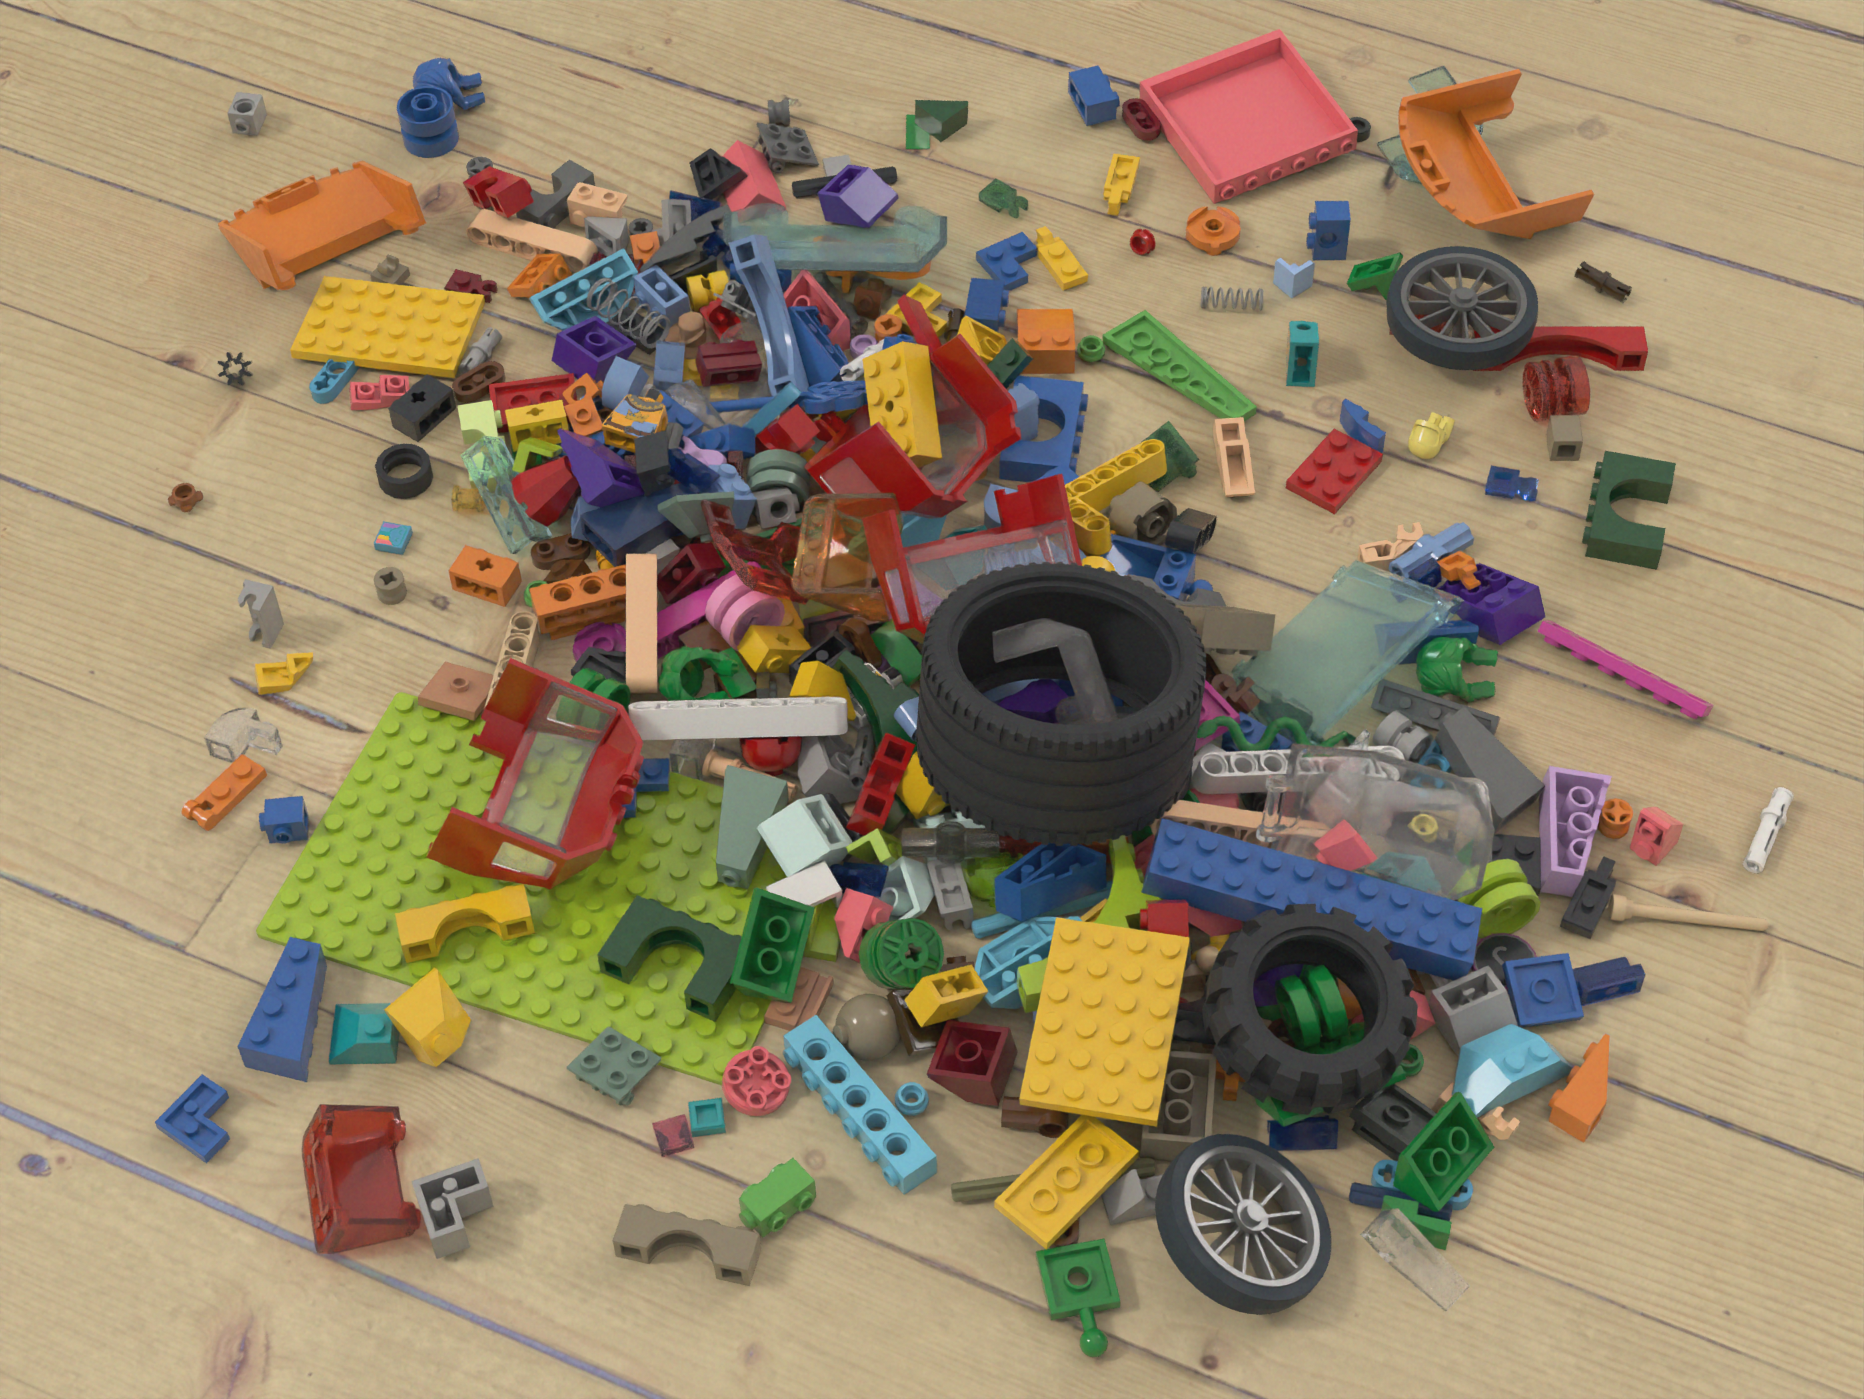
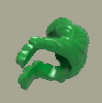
(1442, 673)
(684, 674)

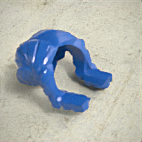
(444, 74)

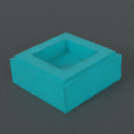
(706, 1117)

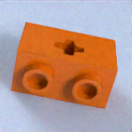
(485, 575)

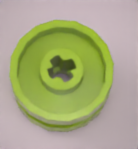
(1504, 899)

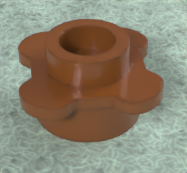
(185, 497)

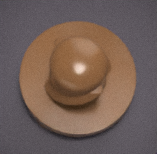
(692, 331)

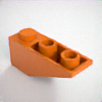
(1585, 1097)

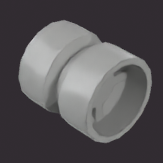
(1398, 732)

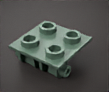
(614, 1065)

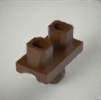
(1239, 696)

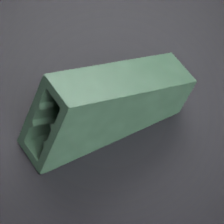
(746, 803)

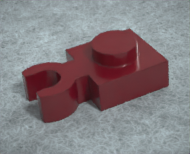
(471, 283)

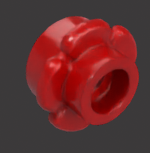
(1142, 241)

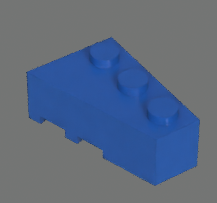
(818, 355)
(1049, 879)

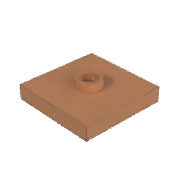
(457, 691)

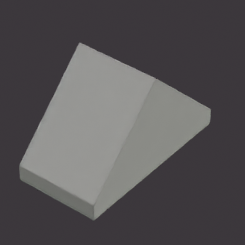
(607, 233)

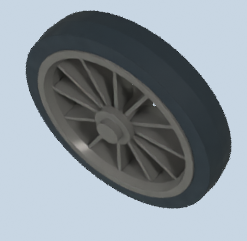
(1462, 308)
(1243, 1224)

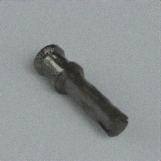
(848, 307)

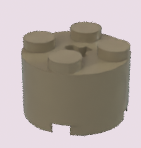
(1142, 514)

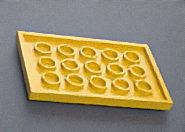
(388, 326)
(1105, 1022)

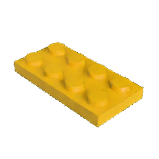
(1066, 1180)

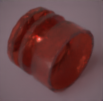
(1556, 388)

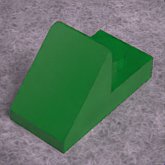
(1375, 272)

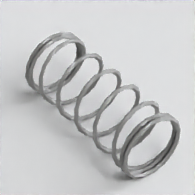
(608, 302)

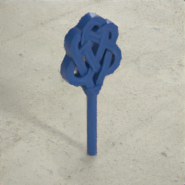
(818, 400)

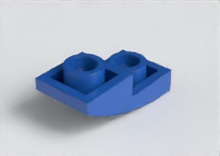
(1355, 423)

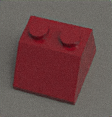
(973, 1061)

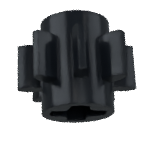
(233, 376)

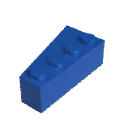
(285, 1018)

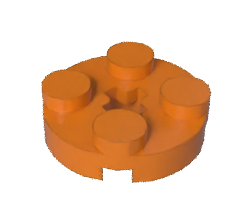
(1213, 240)

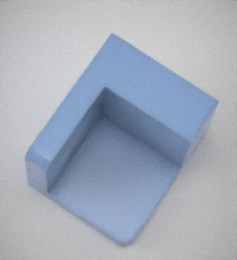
(1293, 278)

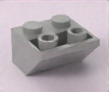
(1471, 1007)

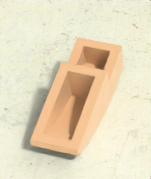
(1233, 457)

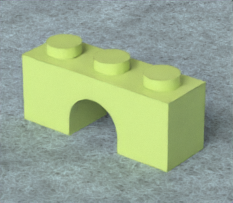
(478, 421)

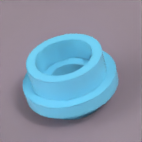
(908, 1091)

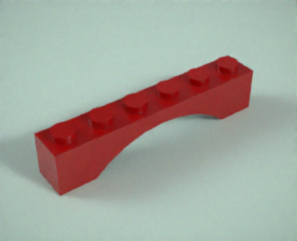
(1613, 346)

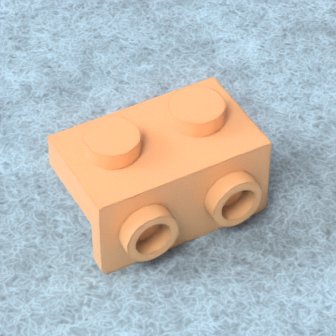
(594, 202)

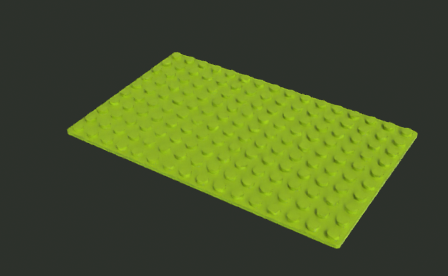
(373, 863)

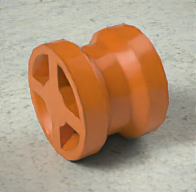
(887, 326)
(1622, 815)

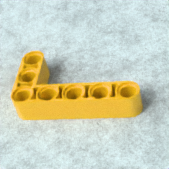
(1099, 486)

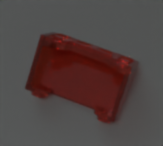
(355, 1177)

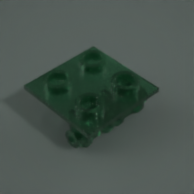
(1179, 456)

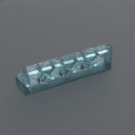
(500, 462)

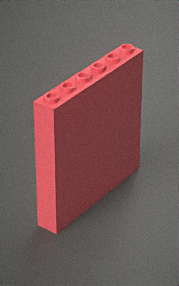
(1248, 116)

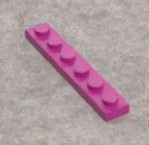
(1635, 675)

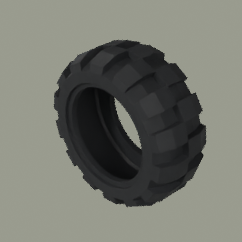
(1348, 953)

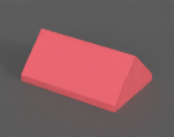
(758, 185)
(808, 292)

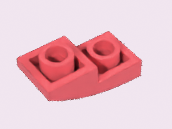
(378, 395)

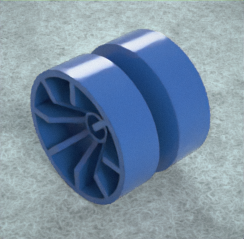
(427, 121)

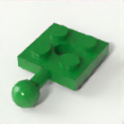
(1071, 1300)

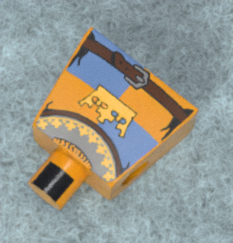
(635, 419)

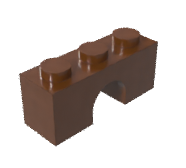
(708, 637)

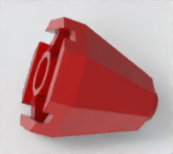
(546, 490)

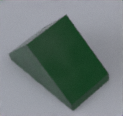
(941, 117)

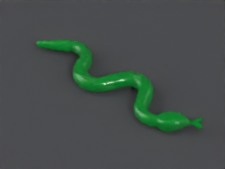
(1210, 726)

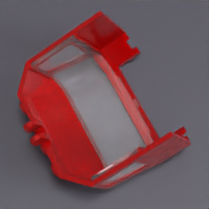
(973, 427)
(918, 577)
(559, 786)

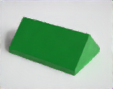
(771, 947)
(1442, 1155)

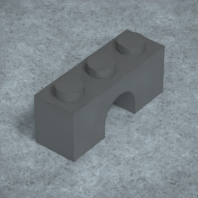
(553, 208)

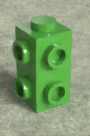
(777, 1198)

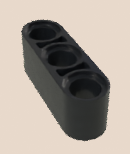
(1191, 530)

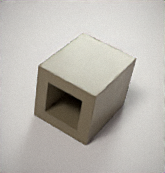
(1564, 438)

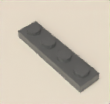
(1423, 707)

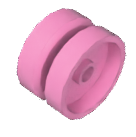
(737, 607)

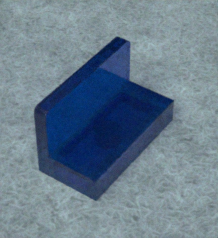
(1608, 980)

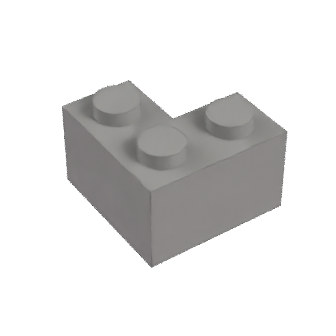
(447, 1199)

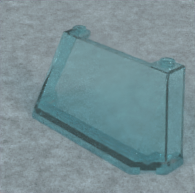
(904, 247)
(1342, 646)

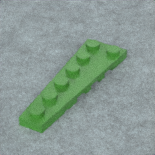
(1174, 363)

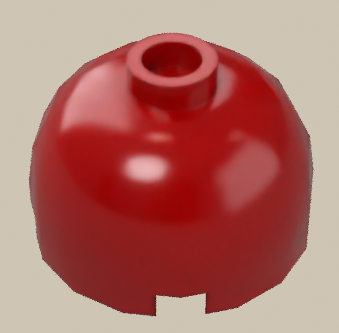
(771, 753)

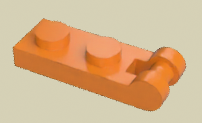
(224, 792)

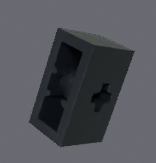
(422, 408)

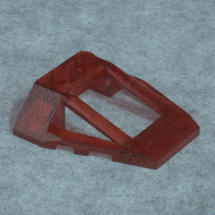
(741, 546)

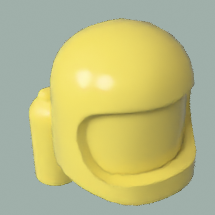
(1430, 435)

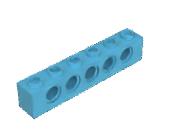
(816, 1040)

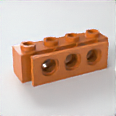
(579, 601)

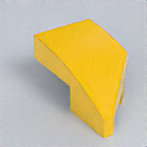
(281, 675)

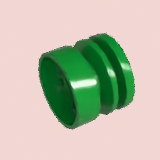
(884, 952)

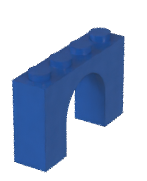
(1061, 404)

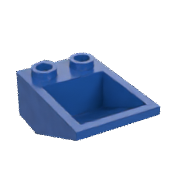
(1167, 567)

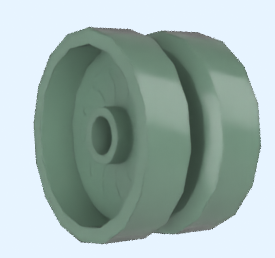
(778, 469)

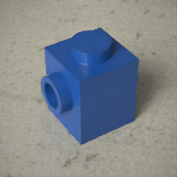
(285, 819)

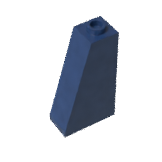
(631, 525)

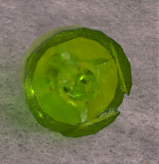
(982, 874)

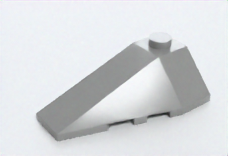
(825, 767)

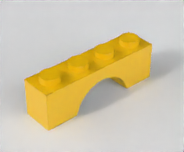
(426, 928)

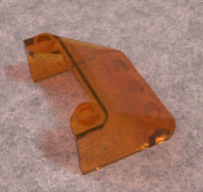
(834, 553)

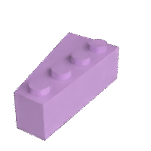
(1567, 825)

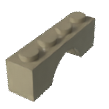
(648, 1232)

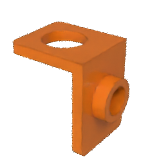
(592, 388)
(584, 417)

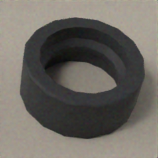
(400, 455)

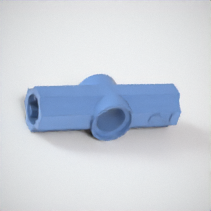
(1445, 543)

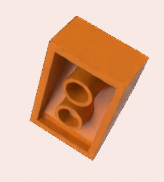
(1048, 339)

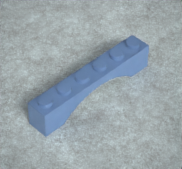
(758, 272)

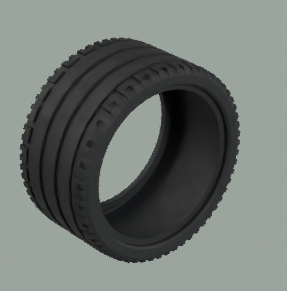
(1050, 777)

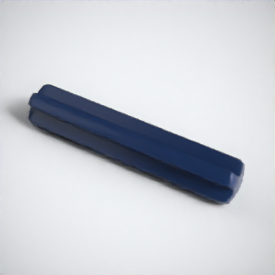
(1373, 1197)

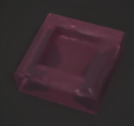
(673, 1135)

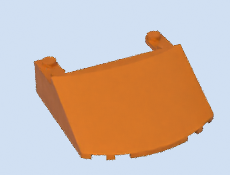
(1459, 168)
(320, 221)

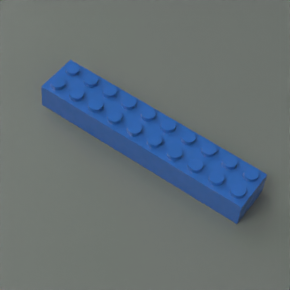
(1248, 879)

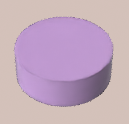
(859, 344)

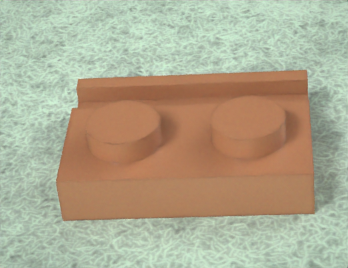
(807, 1001)

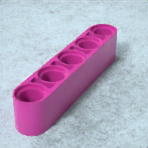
(685, 615)

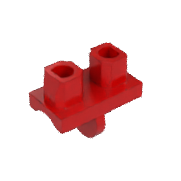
(719, 317)

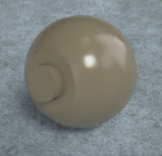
(867, 1027)

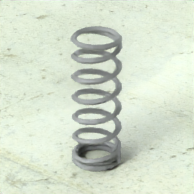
(1205, 297)

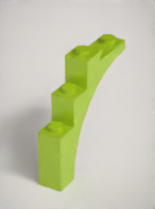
(1120, 910)

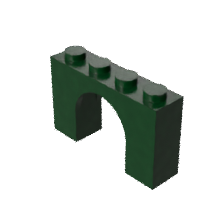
(1611, 535)
(650, 926)

